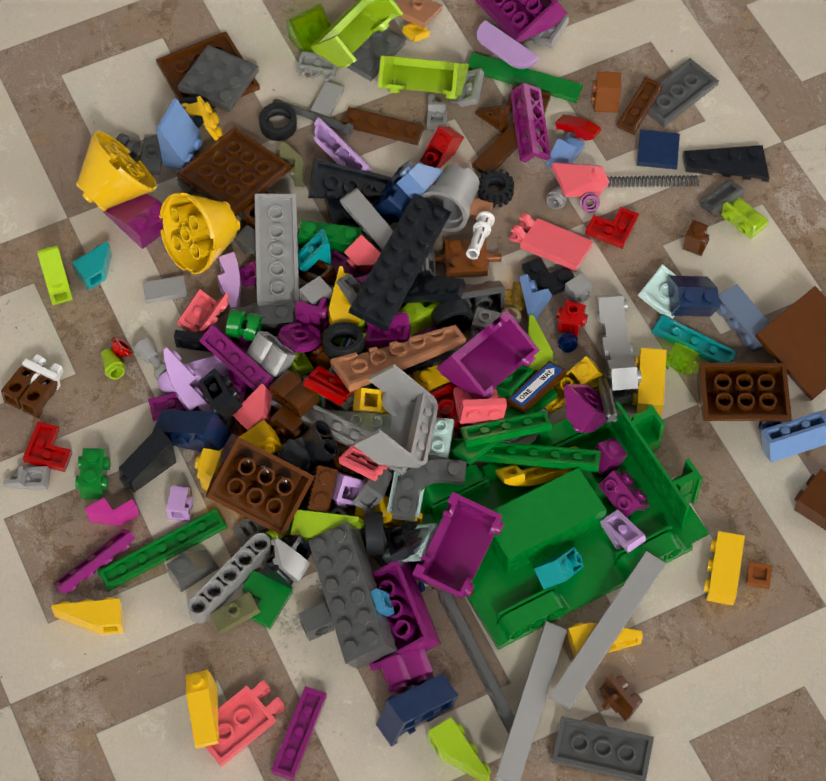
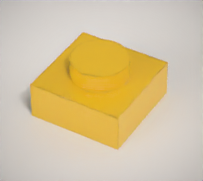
(415, 32)

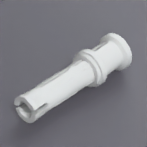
(481, 230)

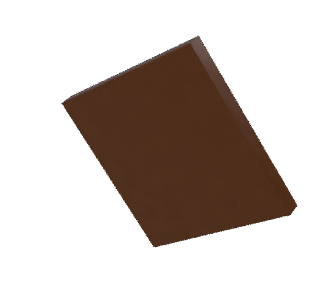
(177, 64)
(234, 170)
(800, 342)

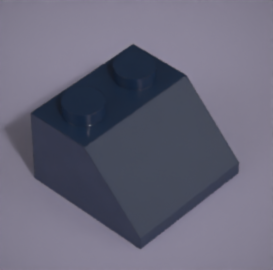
(692, 296)

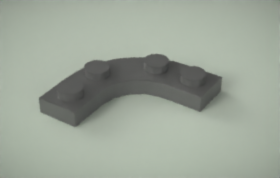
(418, 478)

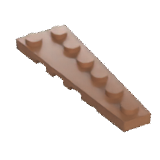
(356, 369)

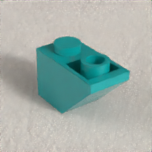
(93, 266)
(559, 568)

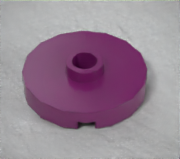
(300, 337)

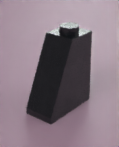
(147, 461)

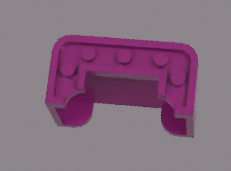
(489, 357)
(458, 546)

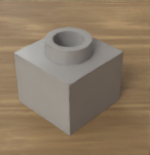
(578, 289)

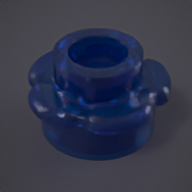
(568, 342)

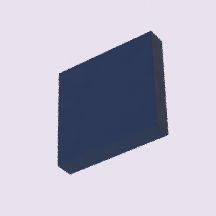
(658, 149)

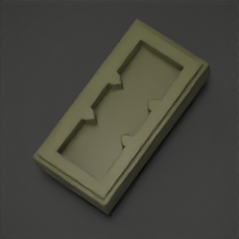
(235, 613)

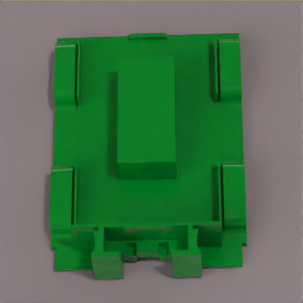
(568, 514)

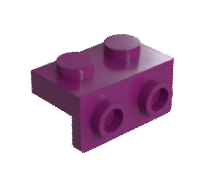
(313, 314)
(398, 331)
(623, 493)

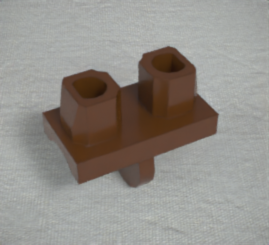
(617, 698)

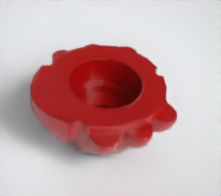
(121, 347)

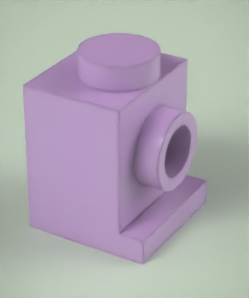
(352, 486)
(179, 503)

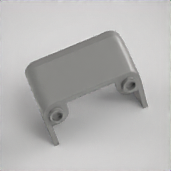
(411, 425)

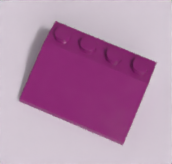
(523, 17)
(411, 621)

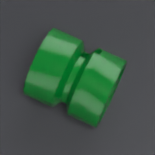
(236, 325)

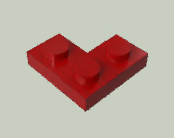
(613, 232)
(42, 449)

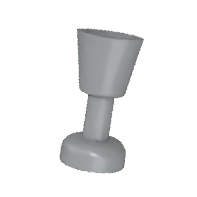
(147, 352)

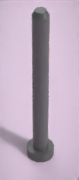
(346, 129)

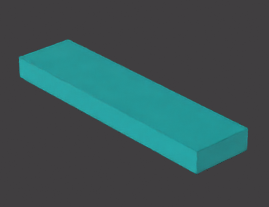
(706, 347)

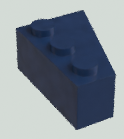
(393, 199)
(194, 429)
(415, 706)

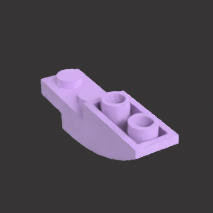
(182, 381)

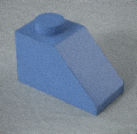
(418, 179)

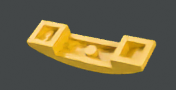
(530, 476)

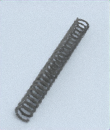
(653, 180)

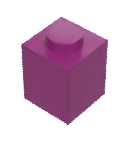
(611, 456)

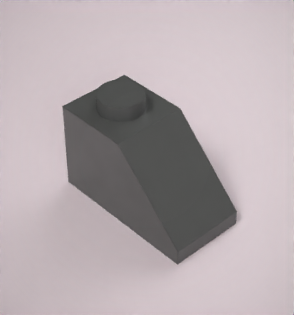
(191, 568)

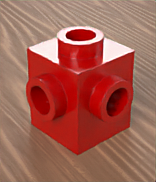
(571, 317)

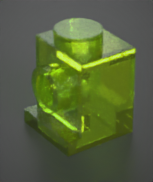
(682, 359)

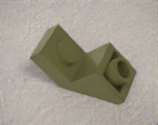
(296, 162)

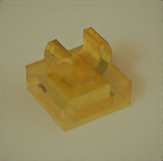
(515, 296)

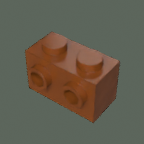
(606, 92)

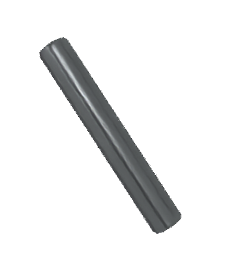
(607, 399)

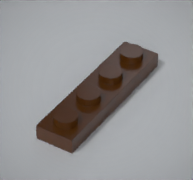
(384, 126)

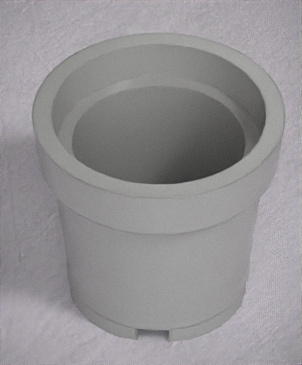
(455, 192)

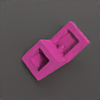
(102, 513)

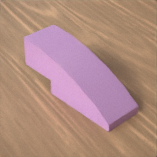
(230, 280)

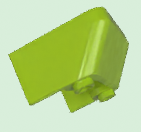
(353, 29)
(422, 75)

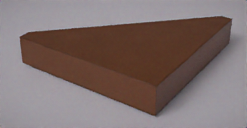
(495, 116)

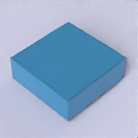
(382, 602)

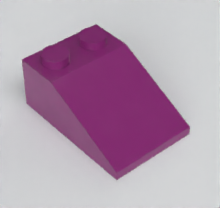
(138, 219)

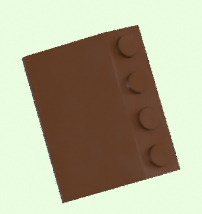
(744, 392)
(258, 484)

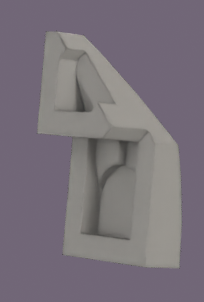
(436, 114)
(30, 478)
(289, 560)

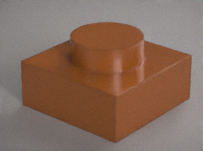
(759, 575)

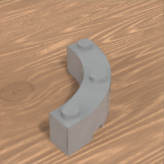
(614, 343)

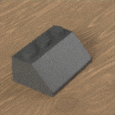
(485, 295)

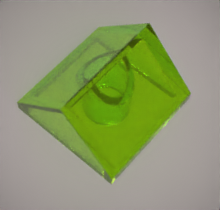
(307, 27)

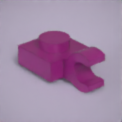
(340, 260)

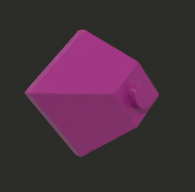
(583, 407)

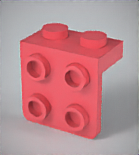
(202, 312)
(478, 410)

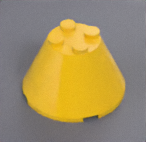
(111, 174)
(196, 230)

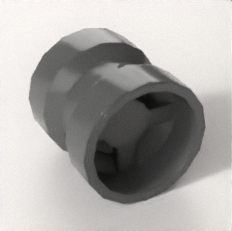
(131, 144)

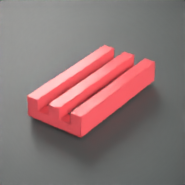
(360, 464)

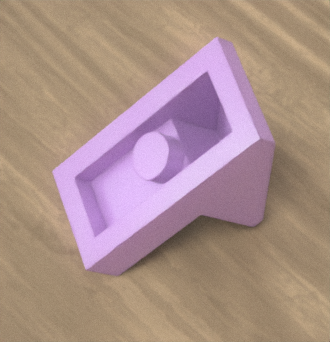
(622, 531)

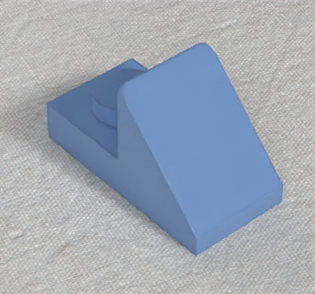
(565, 150)
(534, 299)

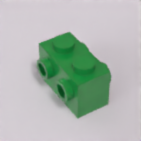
(93, 473)

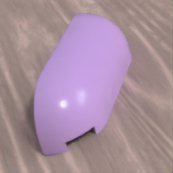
(505, 47)
(337, 147)
(200, 367)

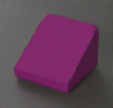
(248, 274)

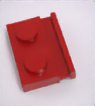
(327, 385)

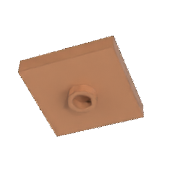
(419, 11)

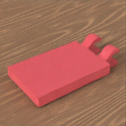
(551, 242)
(243, 720)

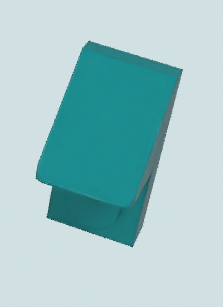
(314, 250)

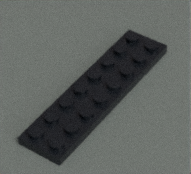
(399, 262)

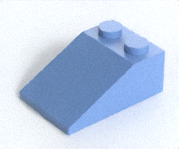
(177, 137)

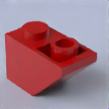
(442, 147)

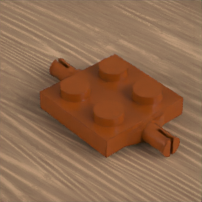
(459, 265)

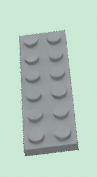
(276, 249)

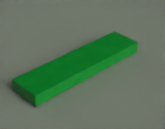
(506, 428)

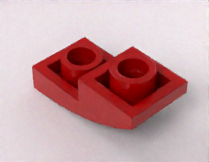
(582, 127)

